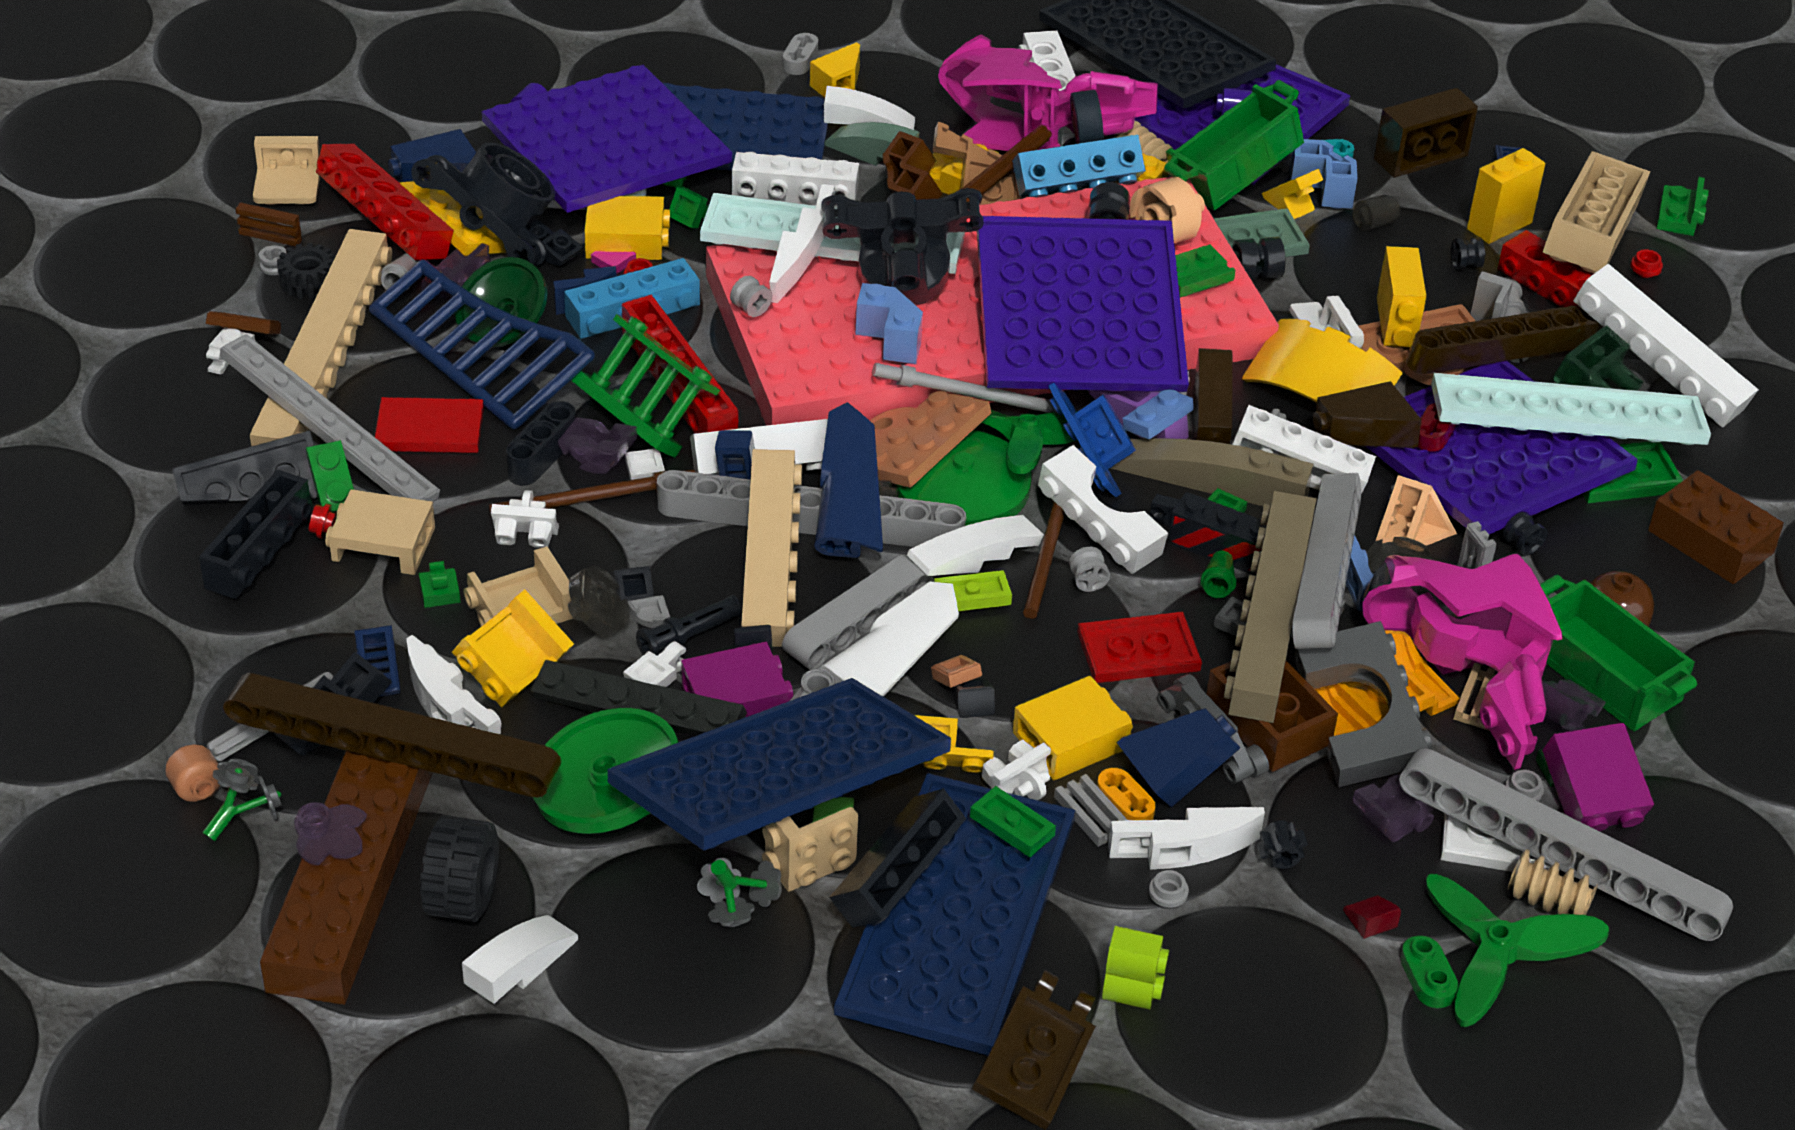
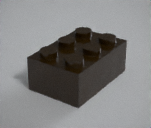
(1425, 132)

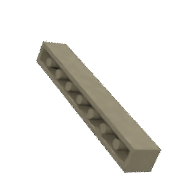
(1272, 607)

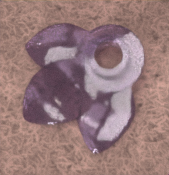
(328, 831)

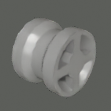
(751, 296)
(1089, 569)

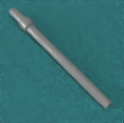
(908, 377)

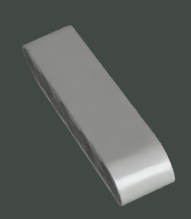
(852, 613)

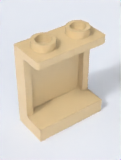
(382, 527)
(544, 582)

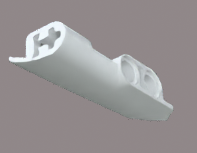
(897, 639)

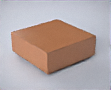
(956, 671)

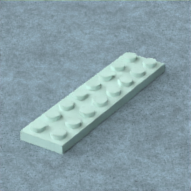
(762, 221)
(1570, 409)

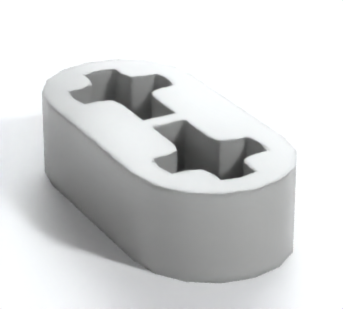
(799, 53)

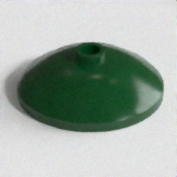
(510, 286)

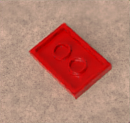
(430, 424)
(1139, 647)

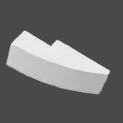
(853, 106)
(516, 956)

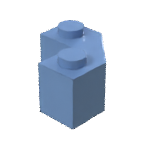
(1337, 172)
(892, 316)

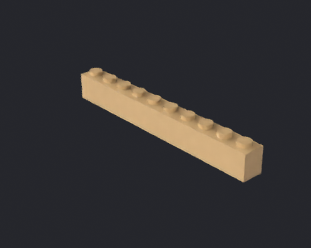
(329, 326)

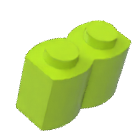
(1134, 968)

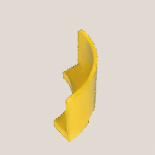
(1317, 362)

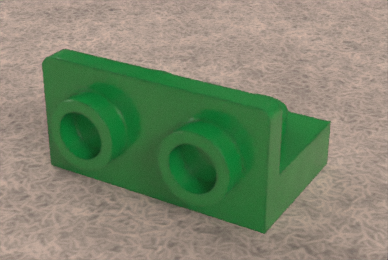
(1682, 208)

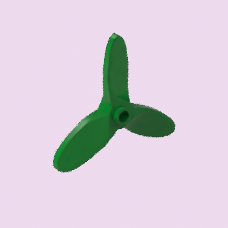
(1028, 435)
(1505, 942)

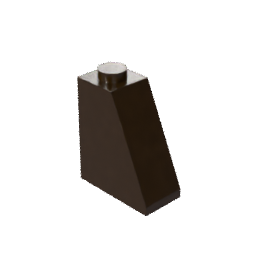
(1213, 396)
(1368, 417)

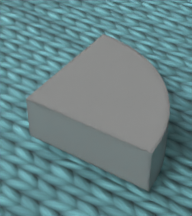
(649, 611)

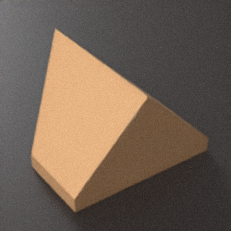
(1415, 514)

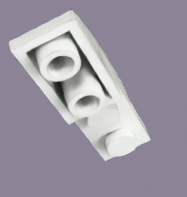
(441, 690)
(1180, 843)

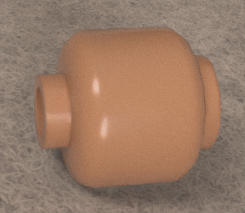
(191, 772)

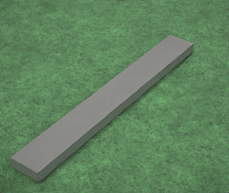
(326, 420)

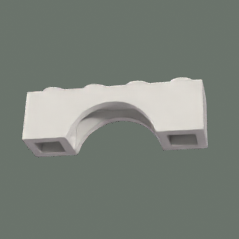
(1129, 537)

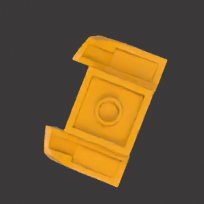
(1363, 706)

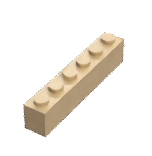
(770, 542)

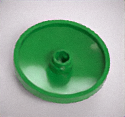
(975, 479)
(580, 792)

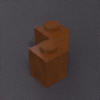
(908, 167)

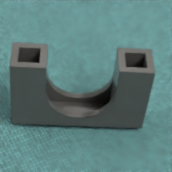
(1367, 657)

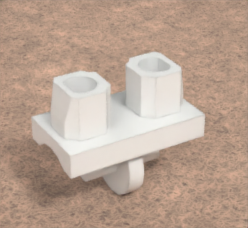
(524, 516)
(1024, 774)

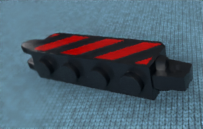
(1208, 527)

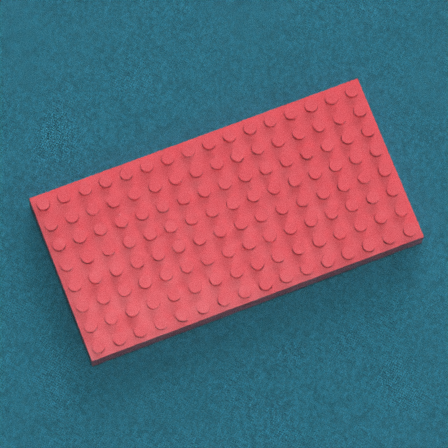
(806, 348)

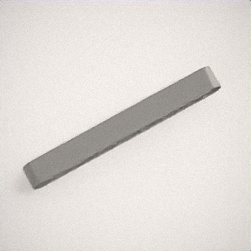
(727, 502)
(1327, 562)
(1561, 839)

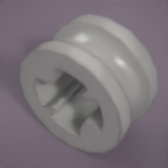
(268, 259)

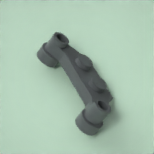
(1189, 697)

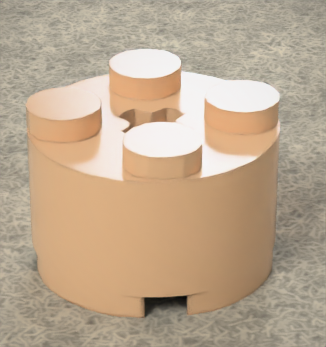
(1170, 201)

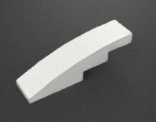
(798, 247)
(971, 545)

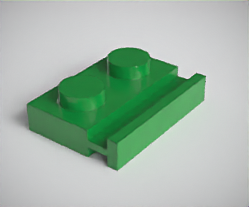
(1202, 270)

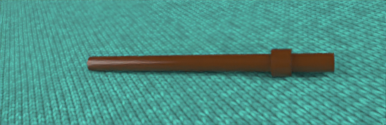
(597, 492)
(1044, 562)

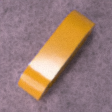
(1129, 796)

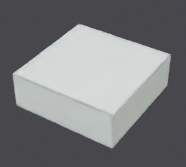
(643, 463)

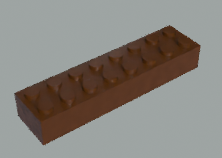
(337, 903)

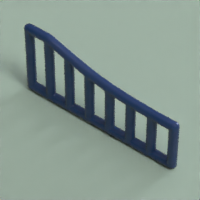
(506, 321)

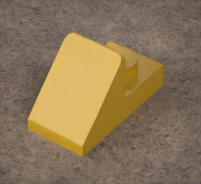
(1294, 194)

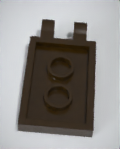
(1036, 1052)

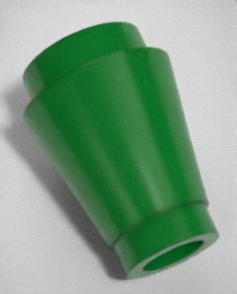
(1219, 576)

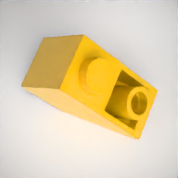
(836, 69)

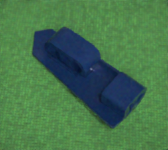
(850, 486)

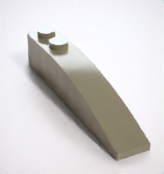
(1214, 465)

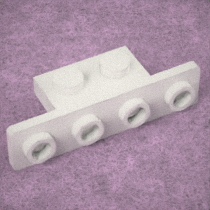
(1332, 315)

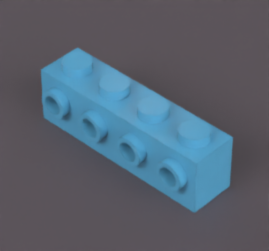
(1078, 166)
(594, 305)

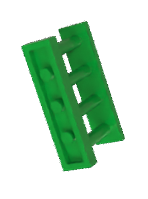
(619, 400)

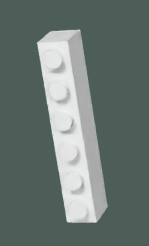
(1665, 344)

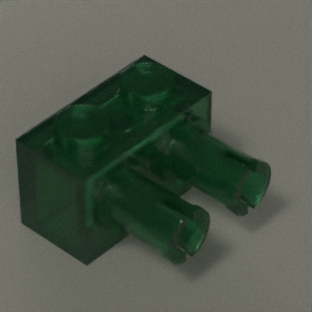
(1596, 360)

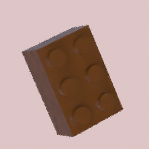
(1715, 526)
(1300, 722)

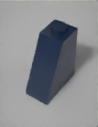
(450, 145)
(1180, 752)

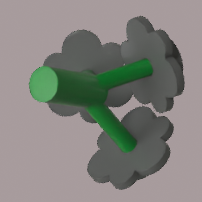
(239, 777)
(723, 883)

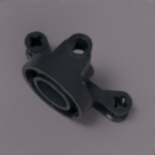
(502, 186)
(901, 225)

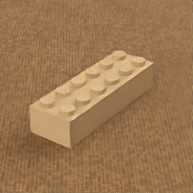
(1596, 212)

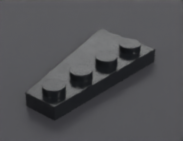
(243, 472)

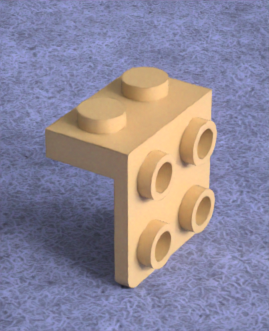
(286, 170)
(811, 850)

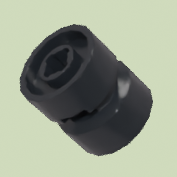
(1109, 201)
(1261, 258)

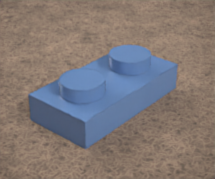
(1158, 413)
(1358, 574)

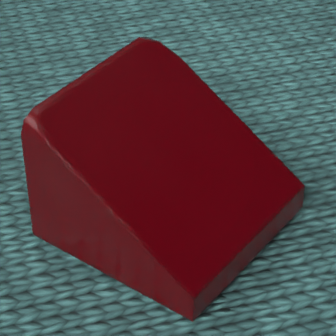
(1373, 916)

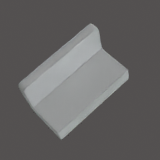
(1491, 297)

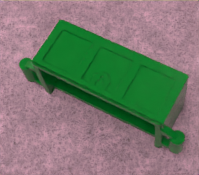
(1239, 144)
(1615, 654)

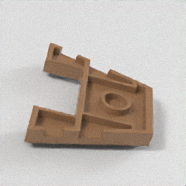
(974, 162)

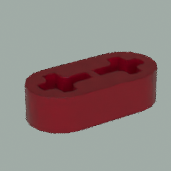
(1441, 430)

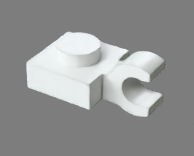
(224, 337)
(658, 669)

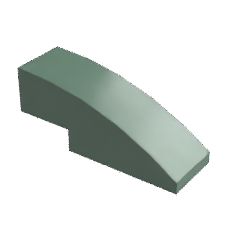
(866, 139)

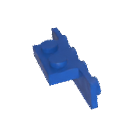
(1099, 434)

